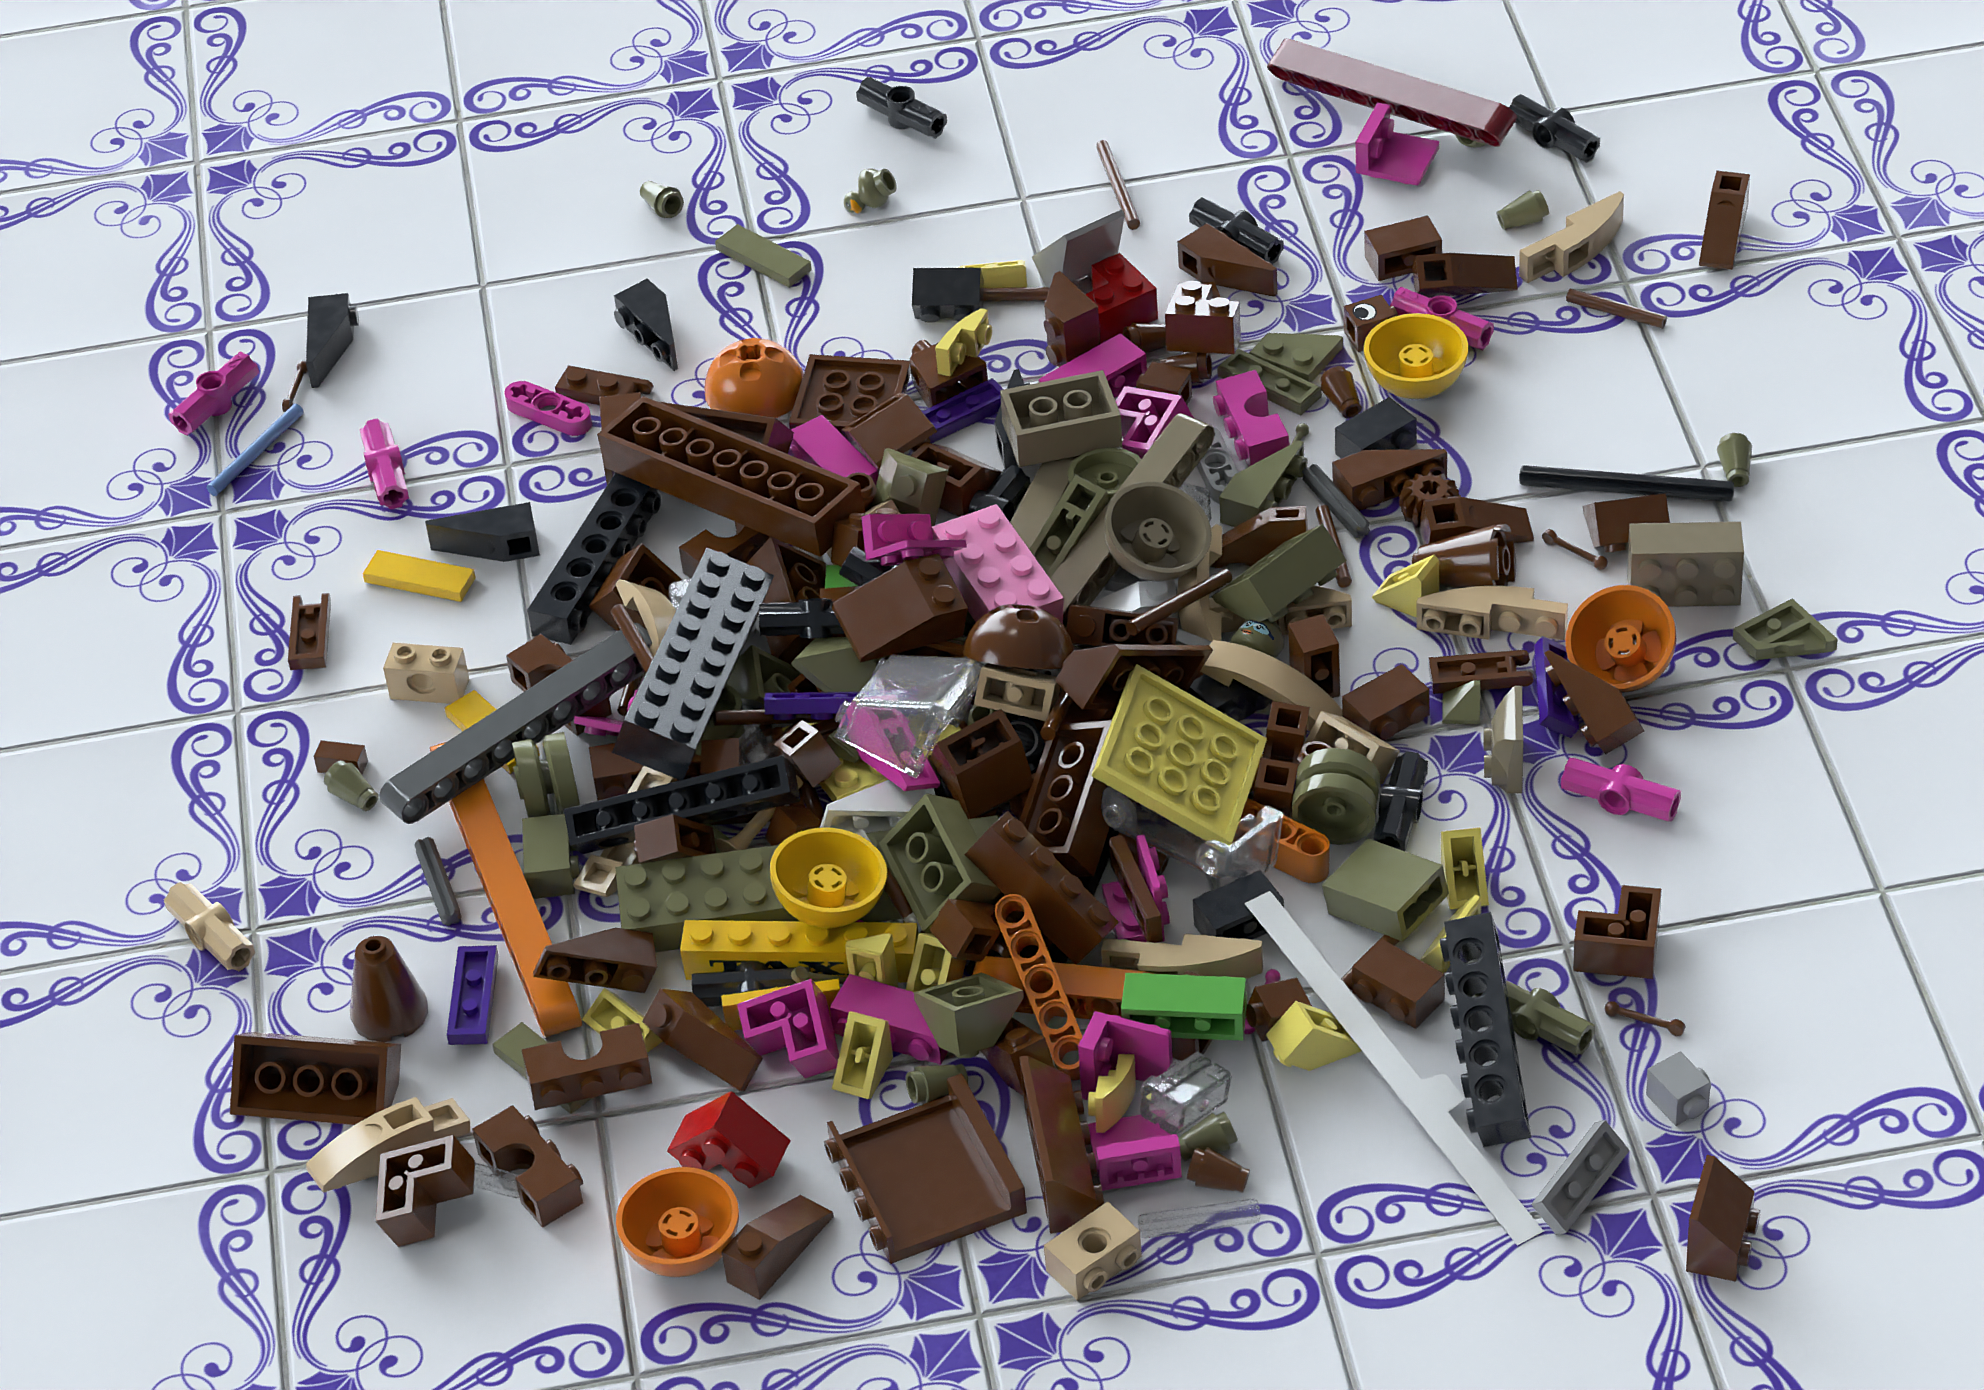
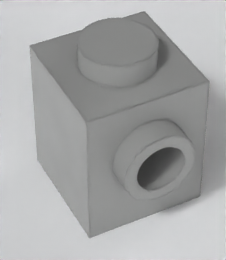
(1678, 1088)

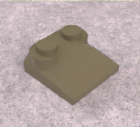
(1506, 744)

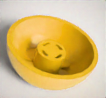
(1416, 355)
(827, 876)

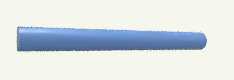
(254, 449)

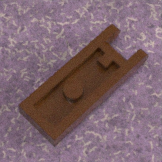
(589, 385)
(309, 633)
(1493, 670)

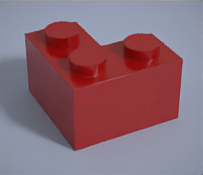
(1121, 296)
(732, 1136)

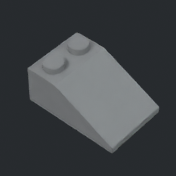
(1080, 249)

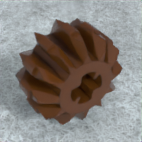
(1423, 489)

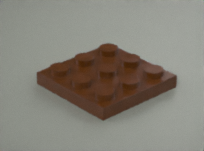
(846, 388)

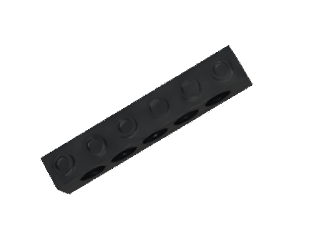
(603, 538)
(698, 798)
(1506, 1117)

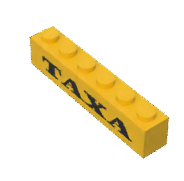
(786, 944)

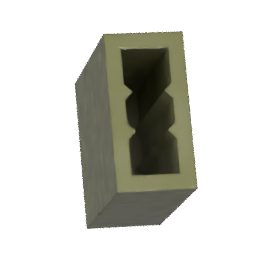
(1385, 889)

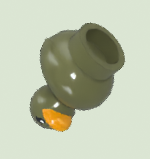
(872, 191)

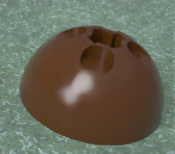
(1019, 638)

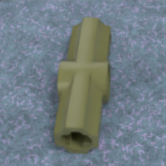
(1540, 1015)

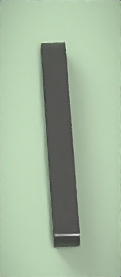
(528, 716)

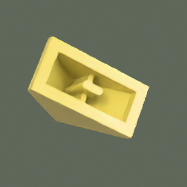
(1405, 586)
(1463, 866)
(863, 1055)

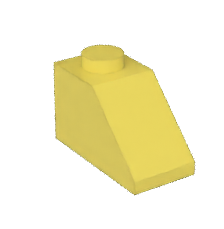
(932, 964)
(1310, 1038)

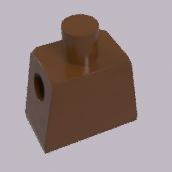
(937, 387)

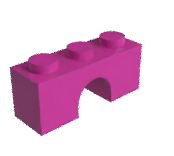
(1247, 417)

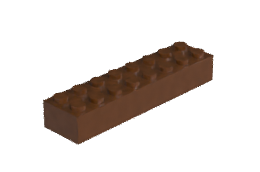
(729, 474)

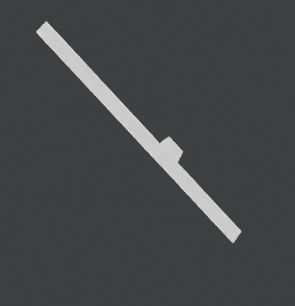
(1425, 1098)

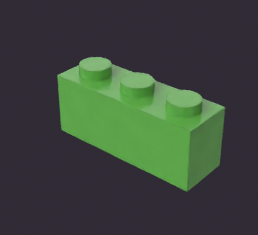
(1187, 1004)

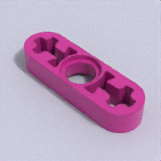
(568, 416)

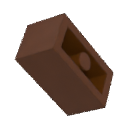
(332, 752)

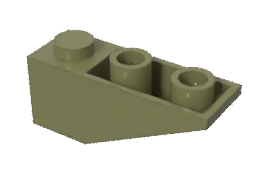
(1262, 485)

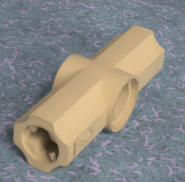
(209, 926)

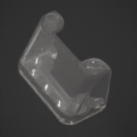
(908, 708)
(1252, 848)

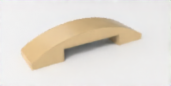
(653, 607)
(1197, 617)
(1267, 677)
(599, 872)

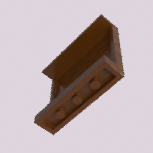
(927, 1174)

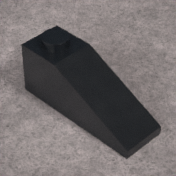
(328, 333)

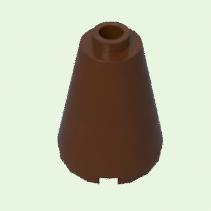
(1473, 558)
(384, 992)

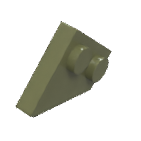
(1299, 353)
(1784, 633)

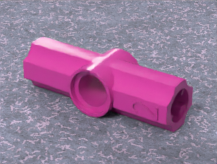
(1475, 329)
(213, 393)
(384, 464)
(1620, 789)

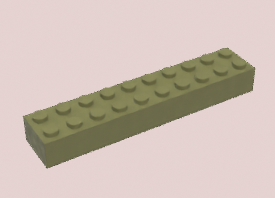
(721, 888)

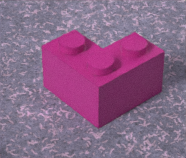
(1146, 416)
(796, 1020)

